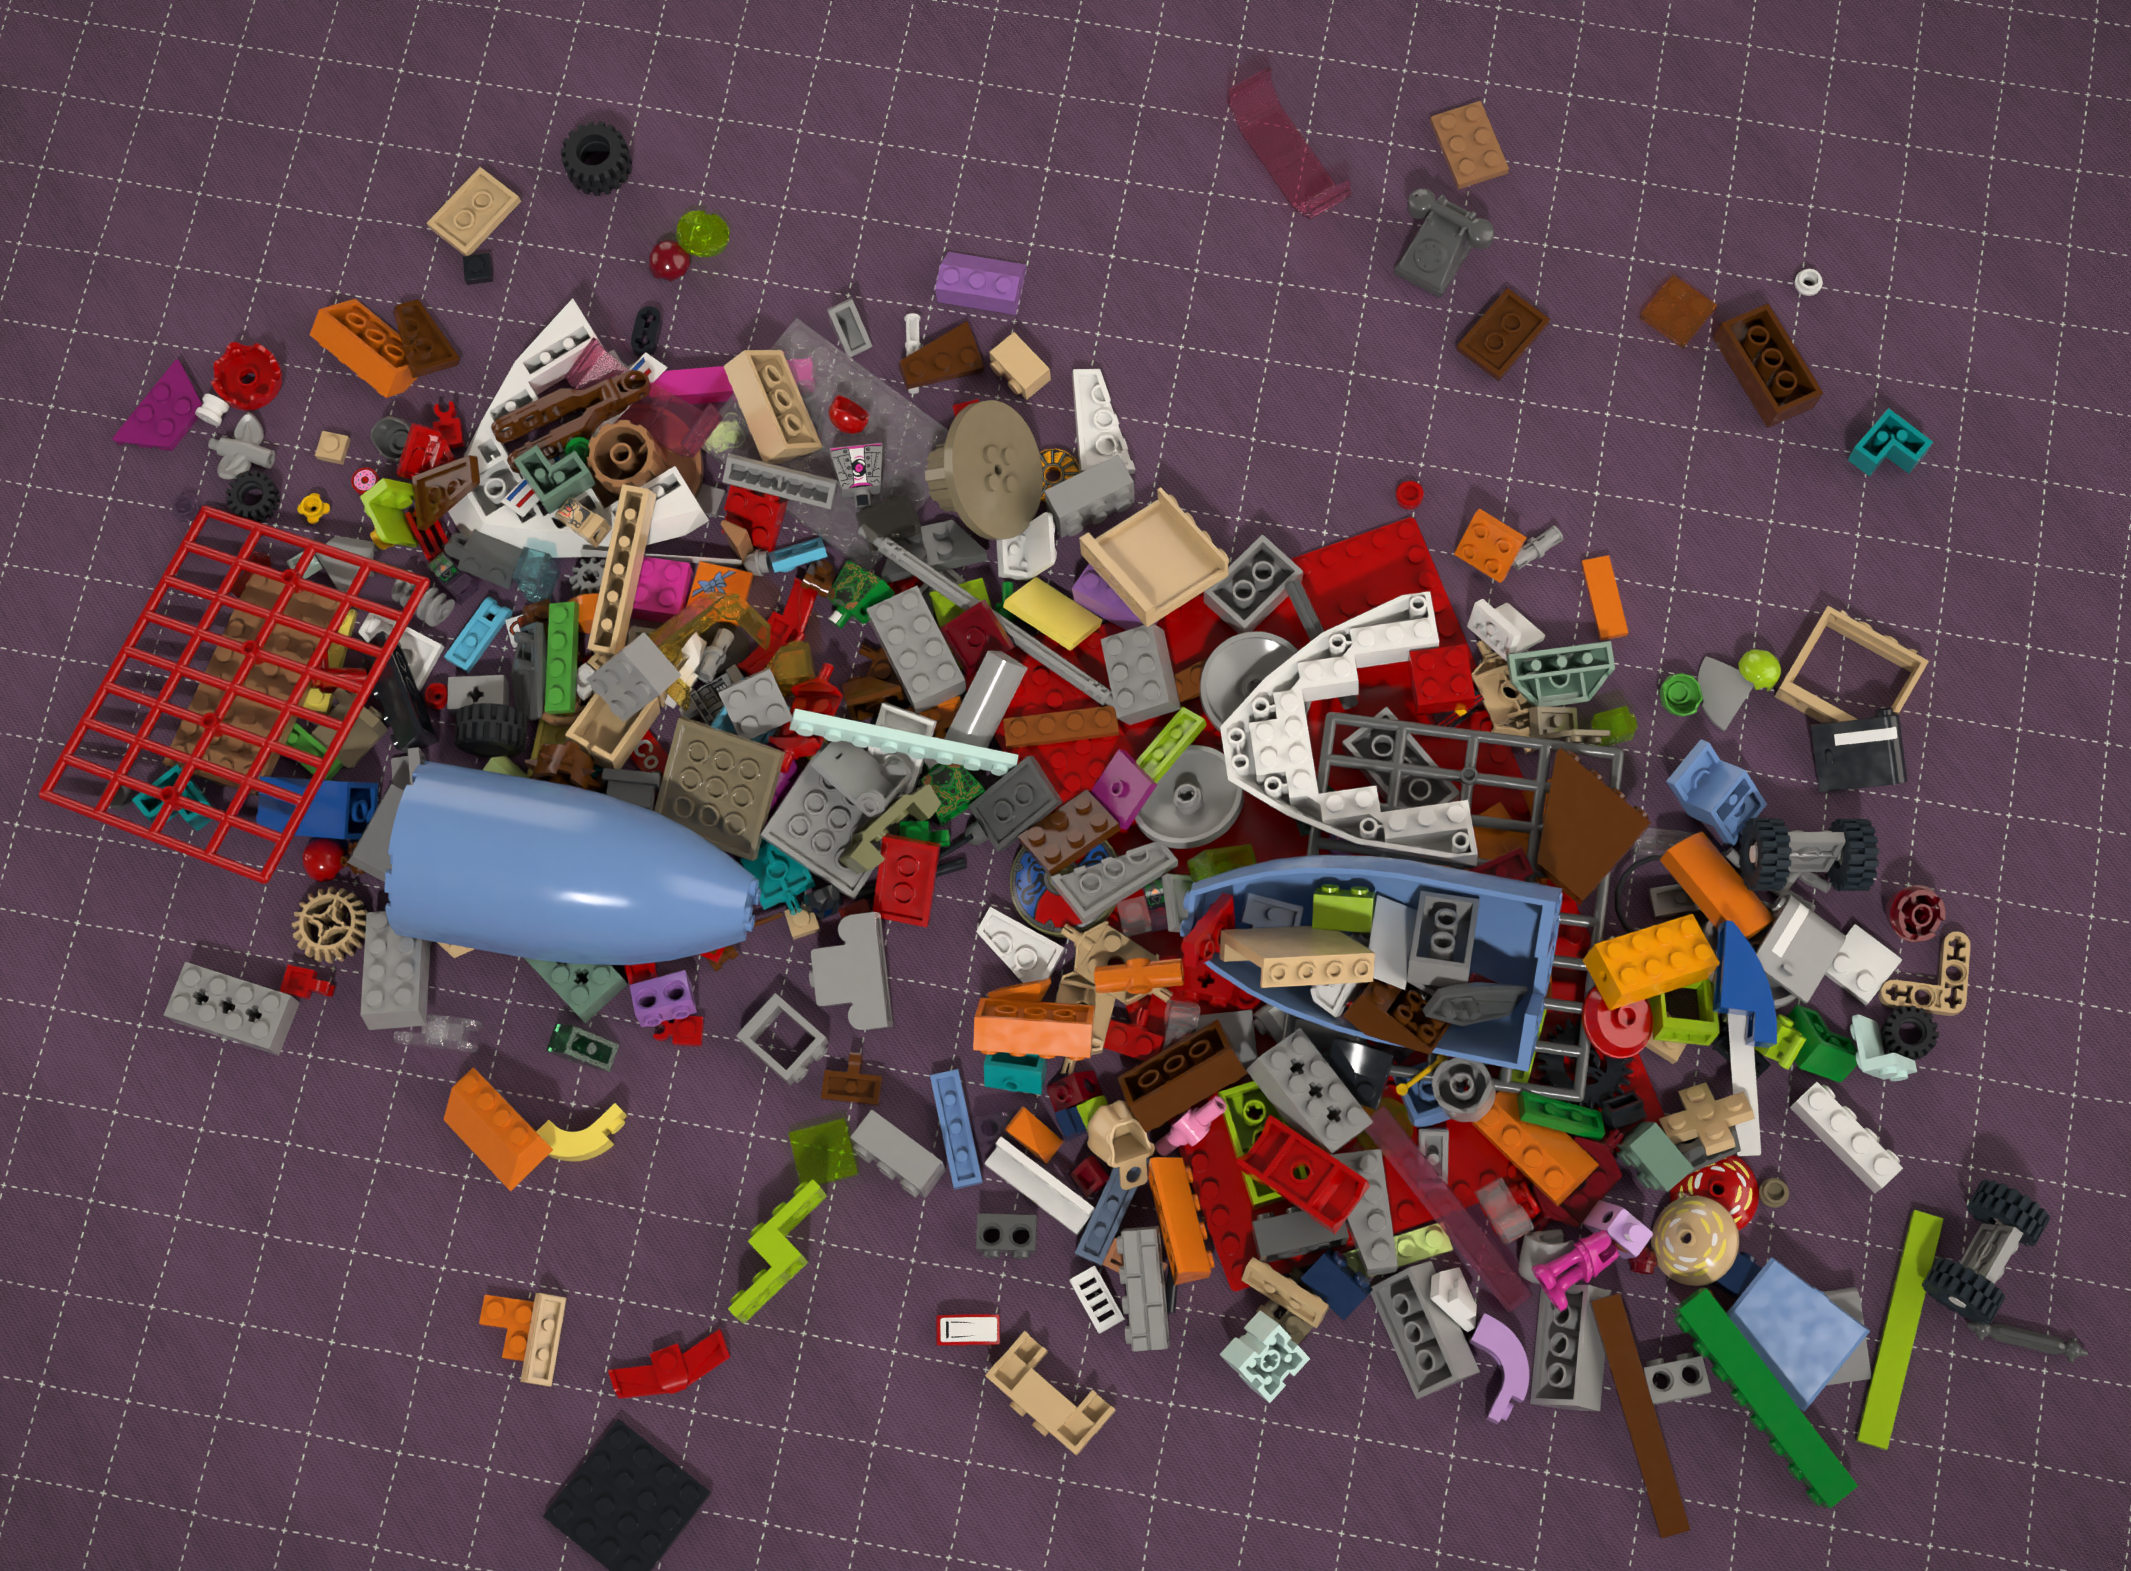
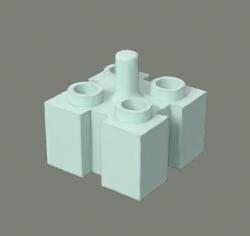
(1264, 1356)

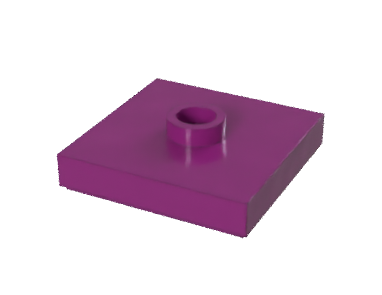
(1123, 788)

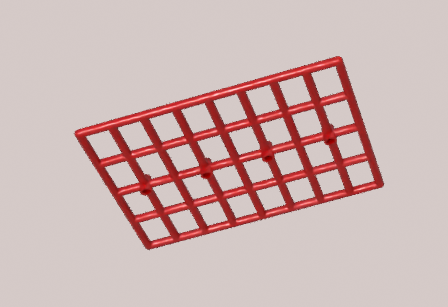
(214, 722)

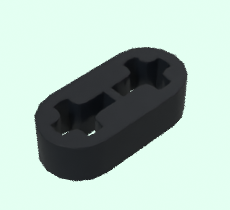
(652, 333)

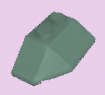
(1561, 673)

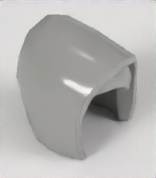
(1542, 1248)

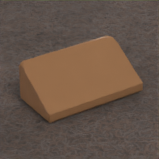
(737, 539)

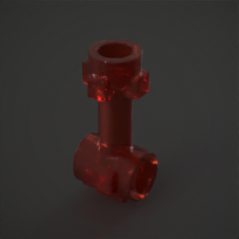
(257, 557)

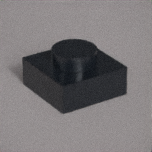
(477, 269)

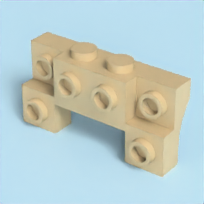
(1044, 1403)

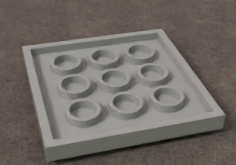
(817, 828)

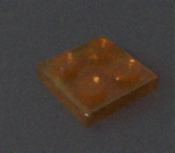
(1678, 311)

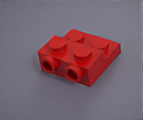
(757, 513)

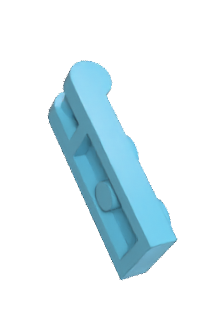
(477, 635)

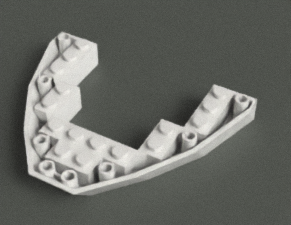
(481, 510)
(1271, 747)

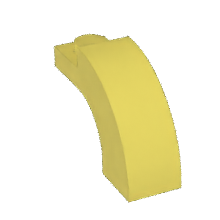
(584, 1143)

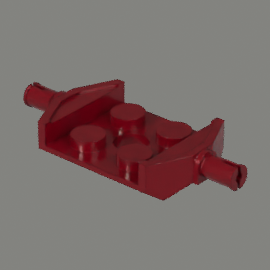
(1599, 1183)

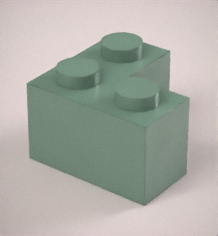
(555, 482)

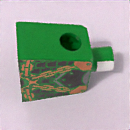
(854, 593)
(953, 787)

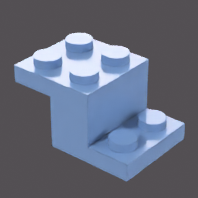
(1716, 792)

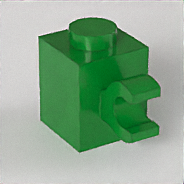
(922, 831)

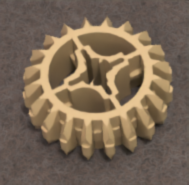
(325, 946)

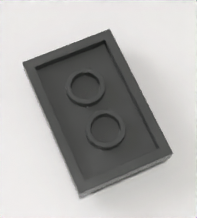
(1015, 803)

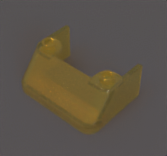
(699, 617)

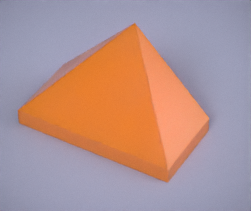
(1025, 991)
(1034, 1135)

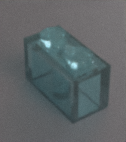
(536, 574)

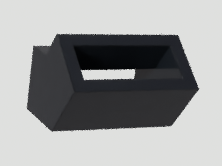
(1622, 1111)

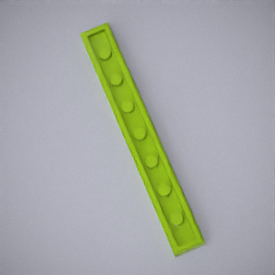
(1899, 1330)

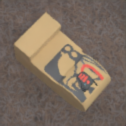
(583, 521)

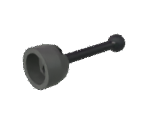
(973, 835)

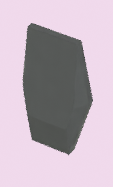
(529, 670)
(1474, 1002)

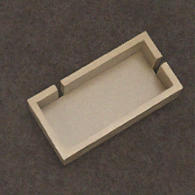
(607, 736)

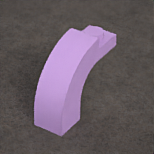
(1511, 1358)

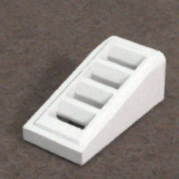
(1084, 1277)

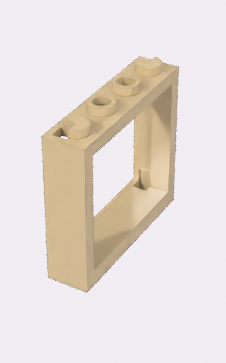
(1864, 635)

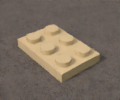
(473, 212)

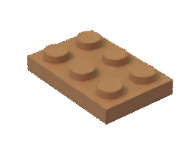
(1469, 145)

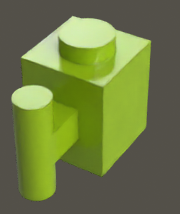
(1788, 1043)

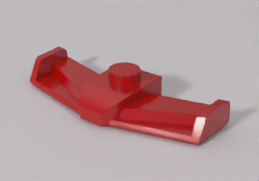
(784, 628)
(671, 1368)

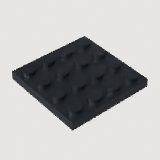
(627, 1502)

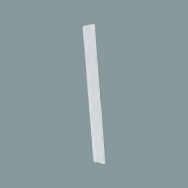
(1744, 1081)

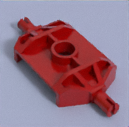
(813, 696)

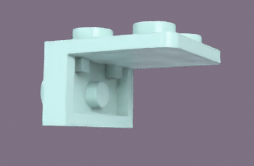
(1871, 1052)

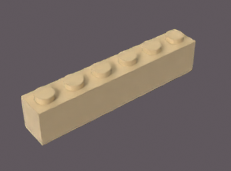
(622, 570)

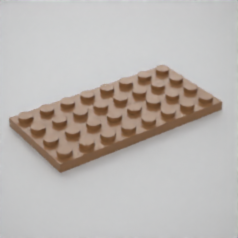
(263, 678)

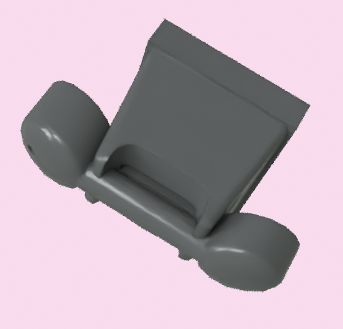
(1441, 241)

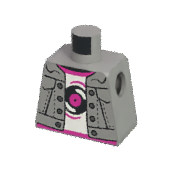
(858, 471)

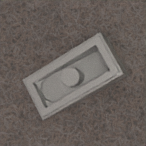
(1434, 1146)

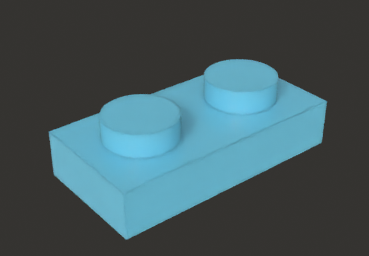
(798, 554)

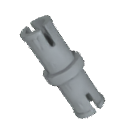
(1537, 547)
(715, 655)

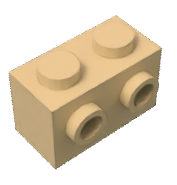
(1019, 366)

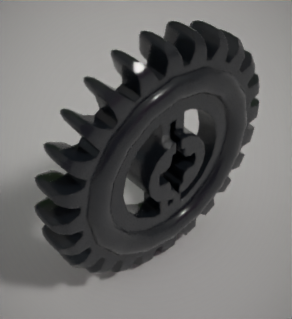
(1607, 1082)

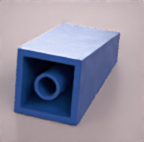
(336, 812)

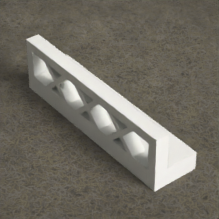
(1039, 1186)

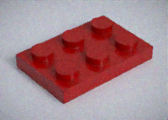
(906, 880)

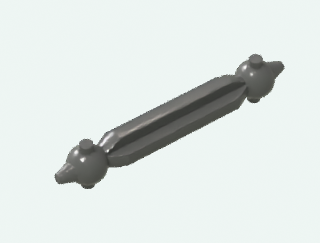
(2028, 1339)

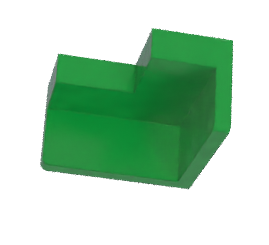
(1823, 1050)

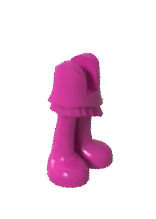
(1590, 1256)

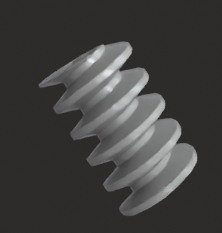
(431, 608)

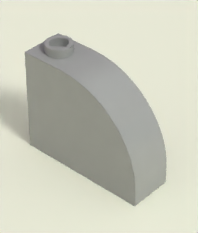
(372, 849)

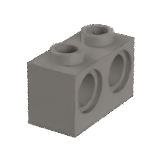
(1676, 1386)

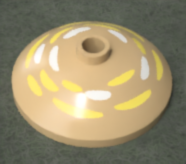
(1712, 1242)

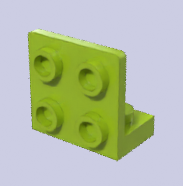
(384, 507)

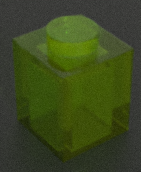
(1619, 722)

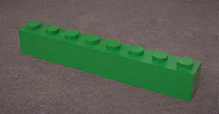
(1764, 1398)

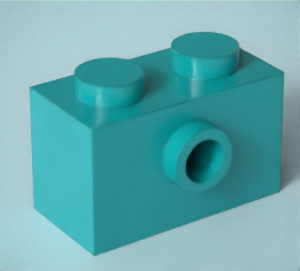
(1015, 1073)

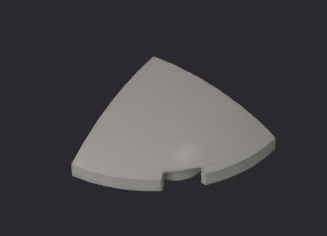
(1722, 691)

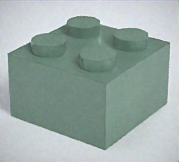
(1653, 1157)

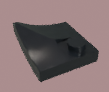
(1362, 1069)

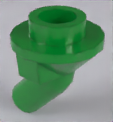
(1007, 591)

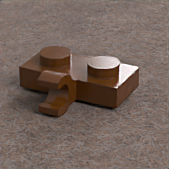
(851, 1085)

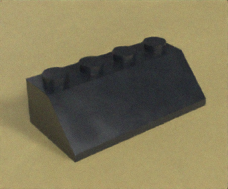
(401, 700)

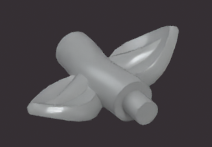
(242, 449)

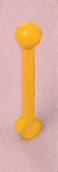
(1402, 1089)

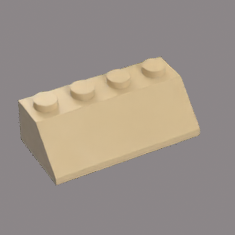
(772, 405)

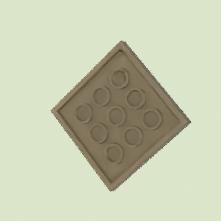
(719, 786)

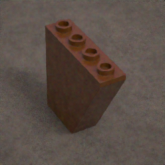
(1584, 828)

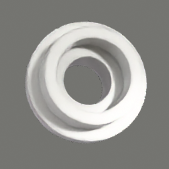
(1808, 275)

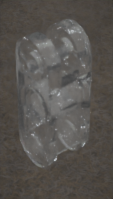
(442, 1033)

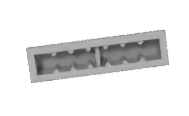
(780, 481)
(986, 700)

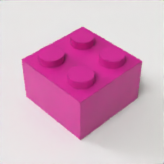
(662, 589)

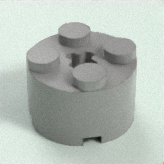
(1470, 1104)

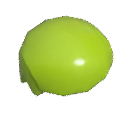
(1760, 668)

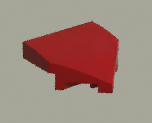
(423, 451)

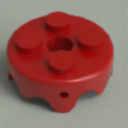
(237, 363)

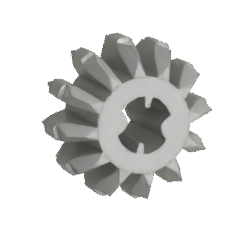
(583, 575)

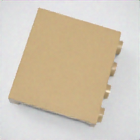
(1156, 559)
(1299, 955)

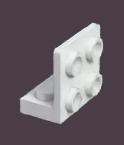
(1503, 628)

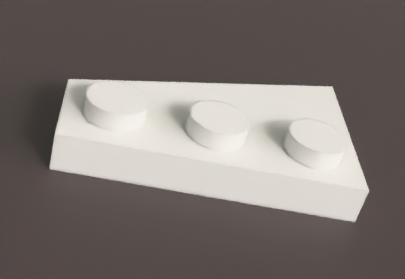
(419, 650)
(1021, 948)

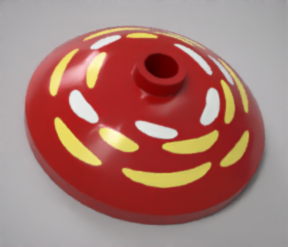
(1738, 1187)

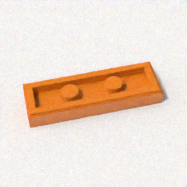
(1604, 598)

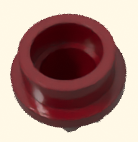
(1644, 1262)

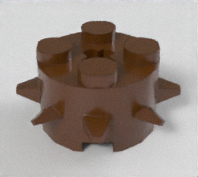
(563, 765)

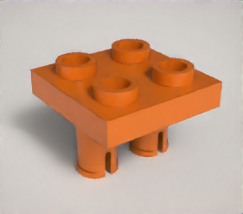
(1490, 545)

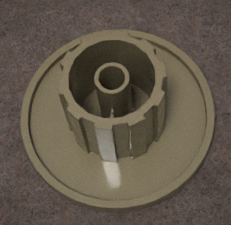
(988, 471)

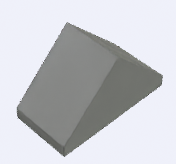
(849, 328)

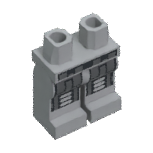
(706, 700)

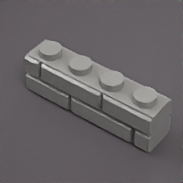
(1144, 1288)

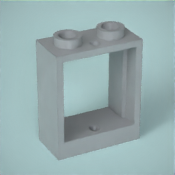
(763, 1020)

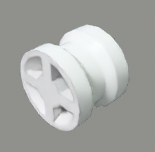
(212, 409)

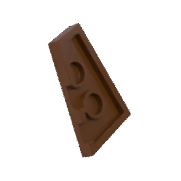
(422, 340)
(943, 359)

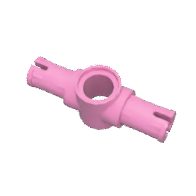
(1190, 1126)

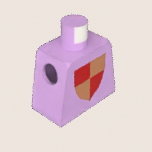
(1623, 1228)

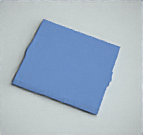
(1795, 1331)

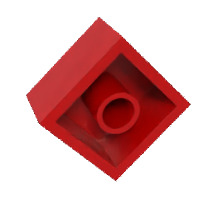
(1441, 680)

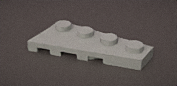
(1103, 885)

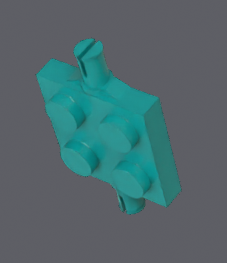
(778, 877)

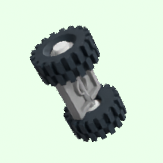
(1843, 851)
(2006, 1222)

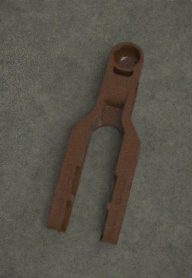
(598, 401)

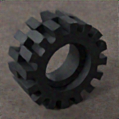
(246, 484)
(1917, 1017)

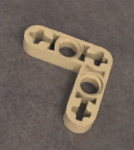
(1937, 993)

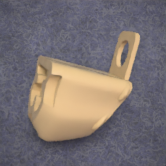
(1120, 1141)

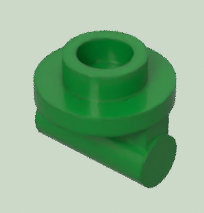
(579, 445)

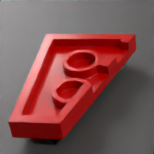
(1206, 935)

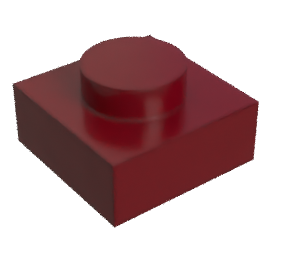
(1090, 1176)

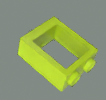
(1687, 1030)

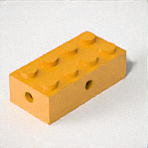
(1651, 961)

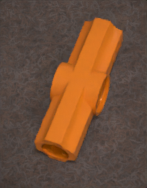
(1139, 976)

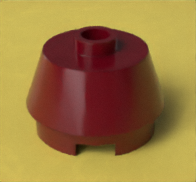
(1915, 913)

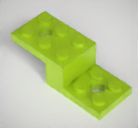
(780, 1254)

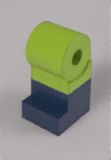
(1075, 1120)

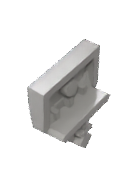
(342, 572)

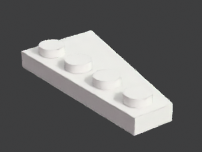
(1095, 422)

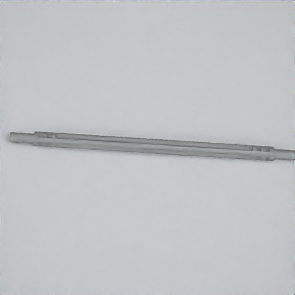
(1017, 636)

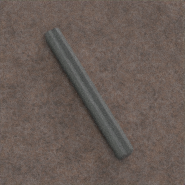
(1311, 624)

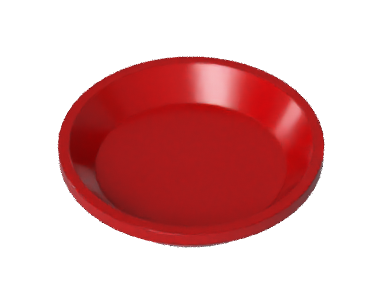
(1618, 1031)

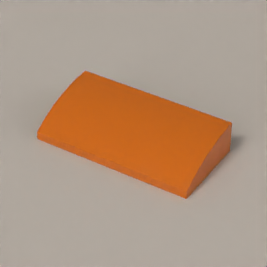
(1715, 885)

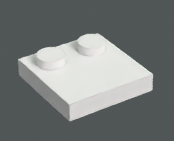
(1862, 965)

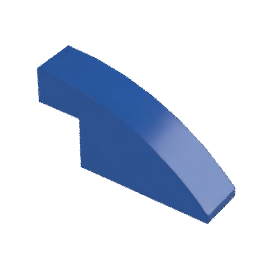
(1743, 986)

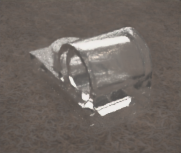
(1180, 1021)
(1503, 1211)

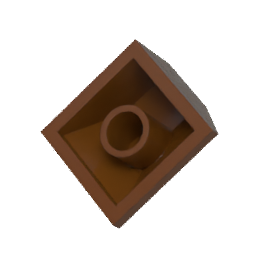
(867, 694)

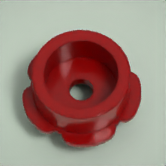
(431, 692)

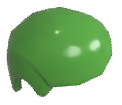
(1680, 695)

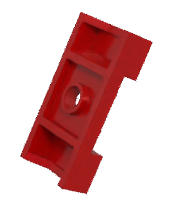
(1327, 1192)

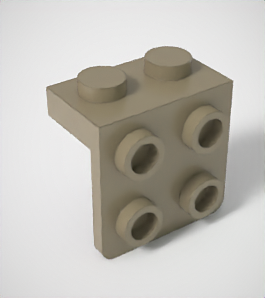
(1561, 725)
(363, 735)

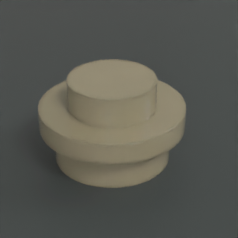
(1773, 1192)

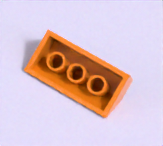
(364, 346)
(1034, 1028)
(494, 1129)
(1539, 1152)
(1179, 1220)

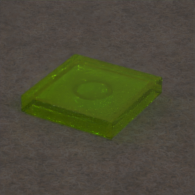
(823, 1152)

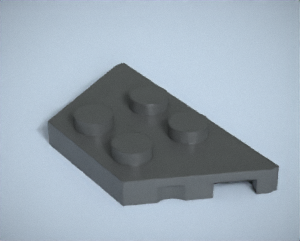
(939, 546)

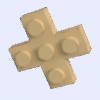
(1707, 1118)

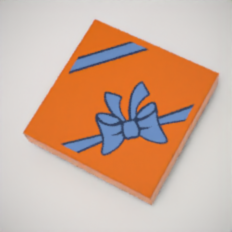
(721, 579)

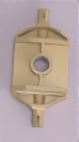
(1506, 713)
(1101, 945)
(1079, 990)

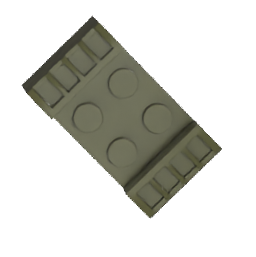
(862, 854)

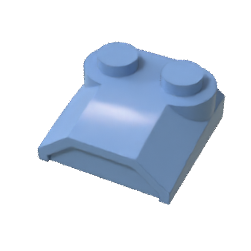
(1421, 1103)

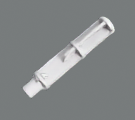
(912, 339)

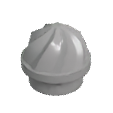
(758, 562)

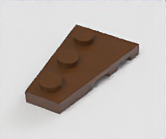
(443, 488)

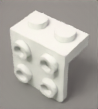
(1029, 552)

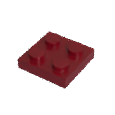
(974, 635)

